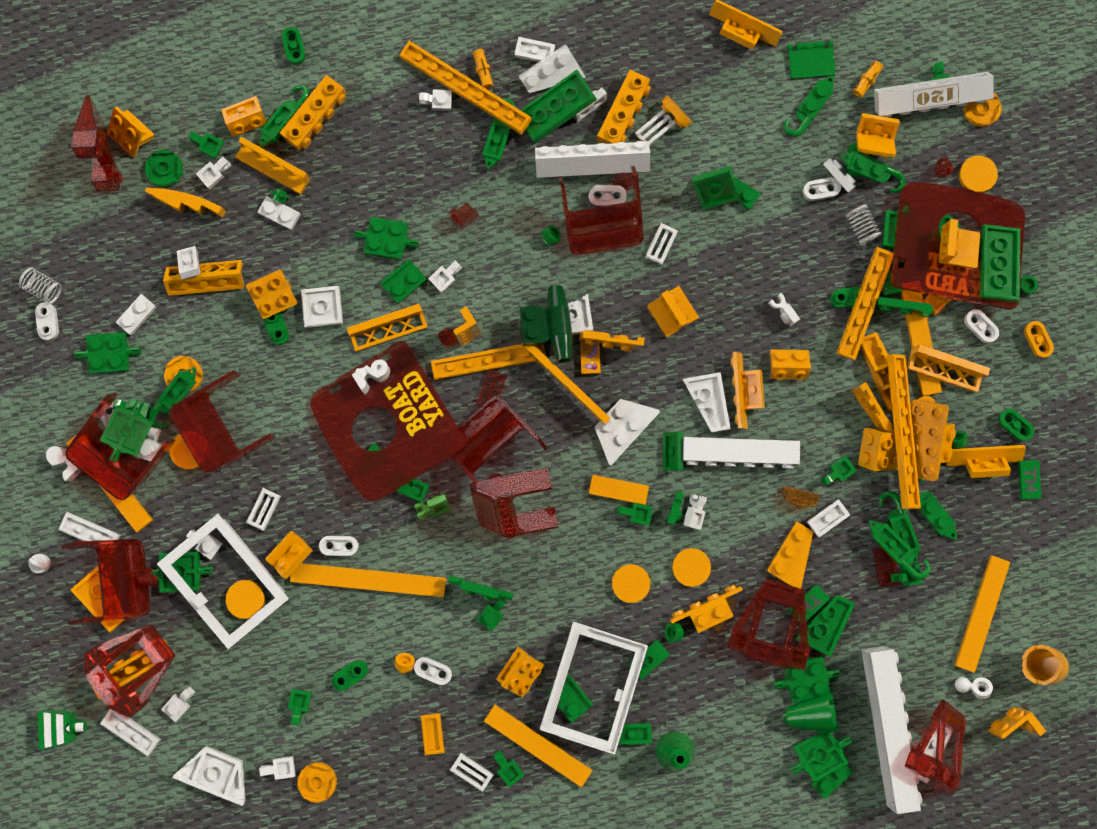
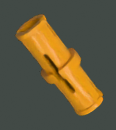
(482, 68)
(867, 79)

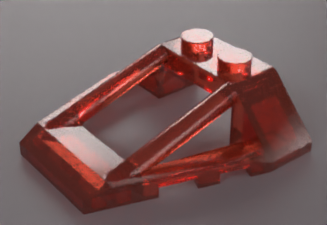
(783, 657)
(127, 700)
(919, 763)

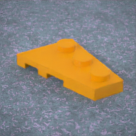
(621, 341)
(870, 405)
(792, 556)
(89, 593)

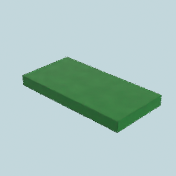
(558, 105)
(1000, 263)

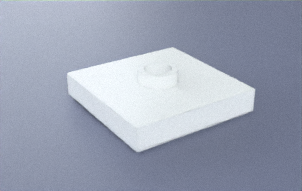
(322, 306)

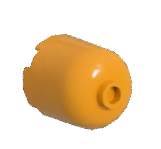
(1044, 665)

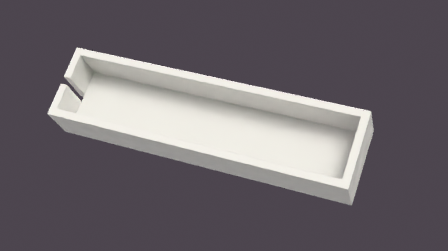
(891, 728)

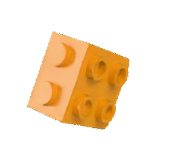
(877, 135)
(878, 450)

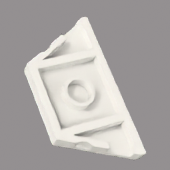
(625, 425)
(215, 774)

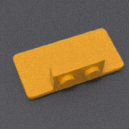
(931, 437)

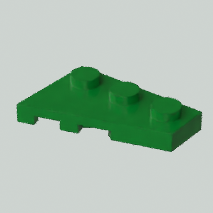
(828, 625)

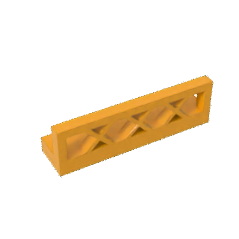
(272, 166)
(206, 281)
(385, 320)
(467, 331)
(951, 362)

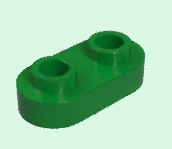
(293, 47)
(849, 296)
(275, 326)
(1015, 424)
(349, 675)

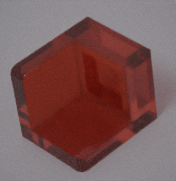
(463, 216)

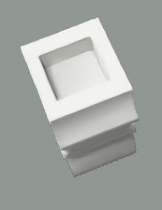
(379, 371)
(57, 457)

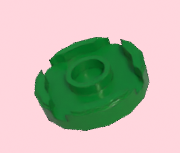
(169, 169)

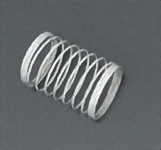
(858, 210)
(48, 289)

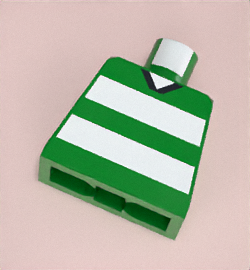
(58, 728)

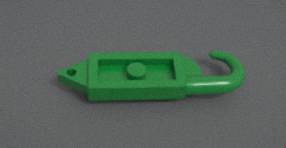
(811, 106)
(281, 117)
(496, 141)
(872, 169)
(175, 392)
(936, 515)
(901, 523)
(896, 548)

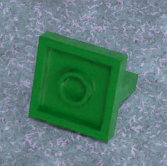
(716, 187)

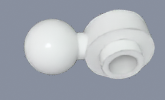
(964, 685)

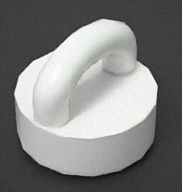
(39, 563)

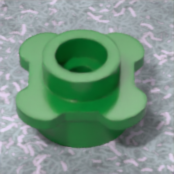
(279, 195)

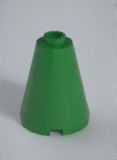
(813, 714)
(675, 751)

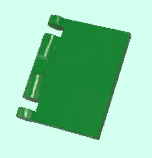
(811, 60)

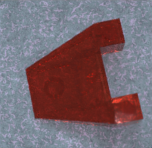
(92, 141)

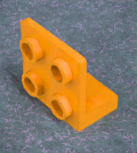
(959, 246)
(1016, 718)

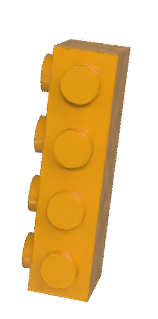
(623, 109)
(313, 113)
(129, 670)

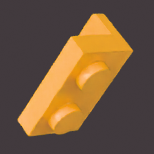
(790, 364)

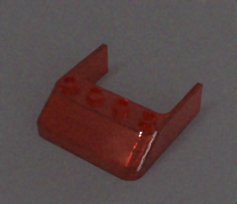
(604, 226)
(205, 430)
(488, 432)
(93, 456)
(496, 507)
(118, 571)

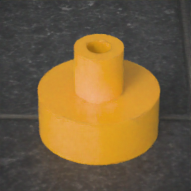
(404, 662)

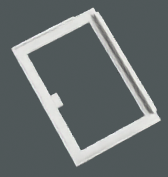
(198, 601)
(622, 696)

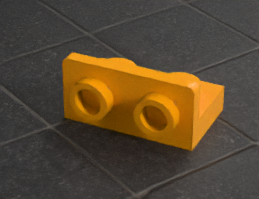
(244, 116)
(289, 554)

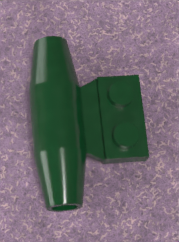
(551, 324)

